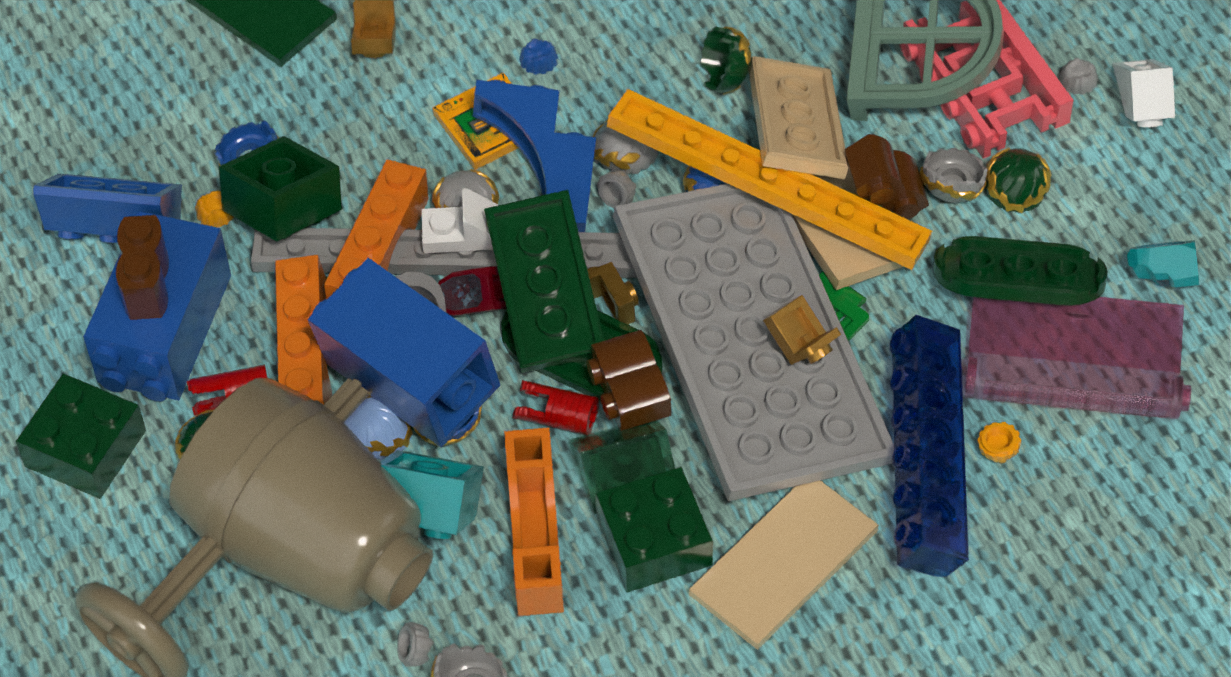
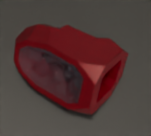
(473, 291)

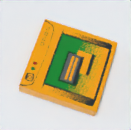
(473, 137)

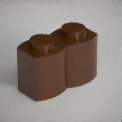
(886, 176)
(142, 267)
(630, 380)

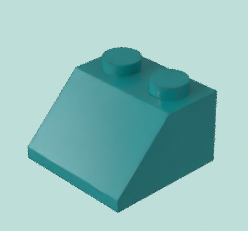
(441, 488)

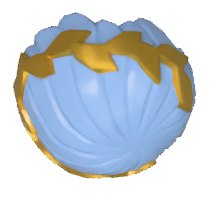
(379, 428)

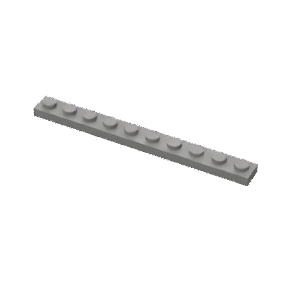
(409, 255)

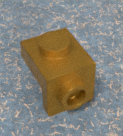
(373, 28)
(617, 294)
(800, 332)

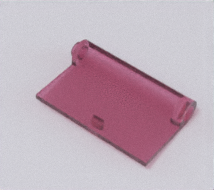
(1079, 357)

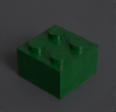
(280, 188)
(81, 435)
(654, 529)

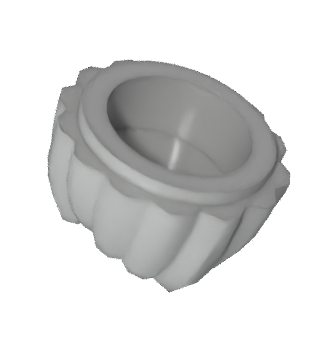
(1078, 76)
(616, 185)
(418, 637)

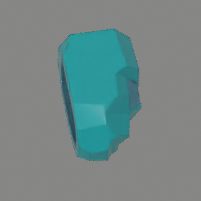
(1166, 263)

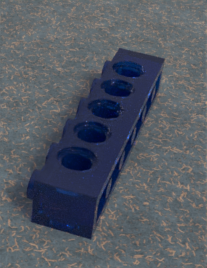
(929, 448)

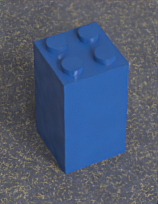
(404, 351)
(161, 352)

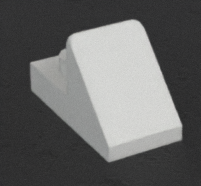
(457, 227)

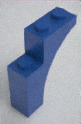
(529, 121)

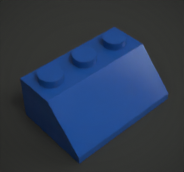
(99, 204)

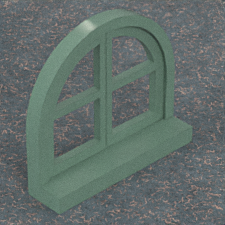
(869, 35)

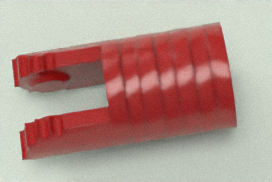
(227, 380)
(563, 410)

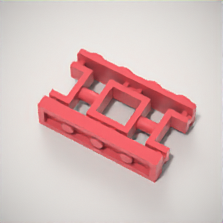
(1017, 65)

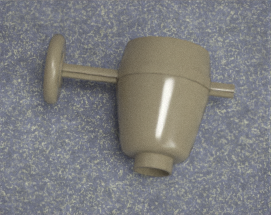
(285, 498)

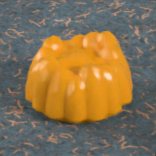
(210, 210)
(999, 442)

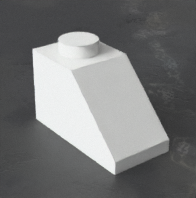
(1146, 91)

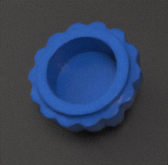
(538, 57)

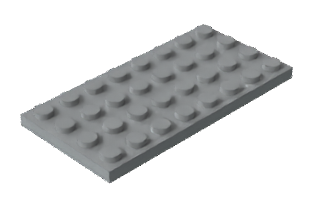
(711, 276)

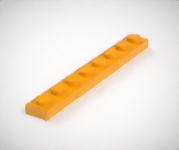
(786, 189)

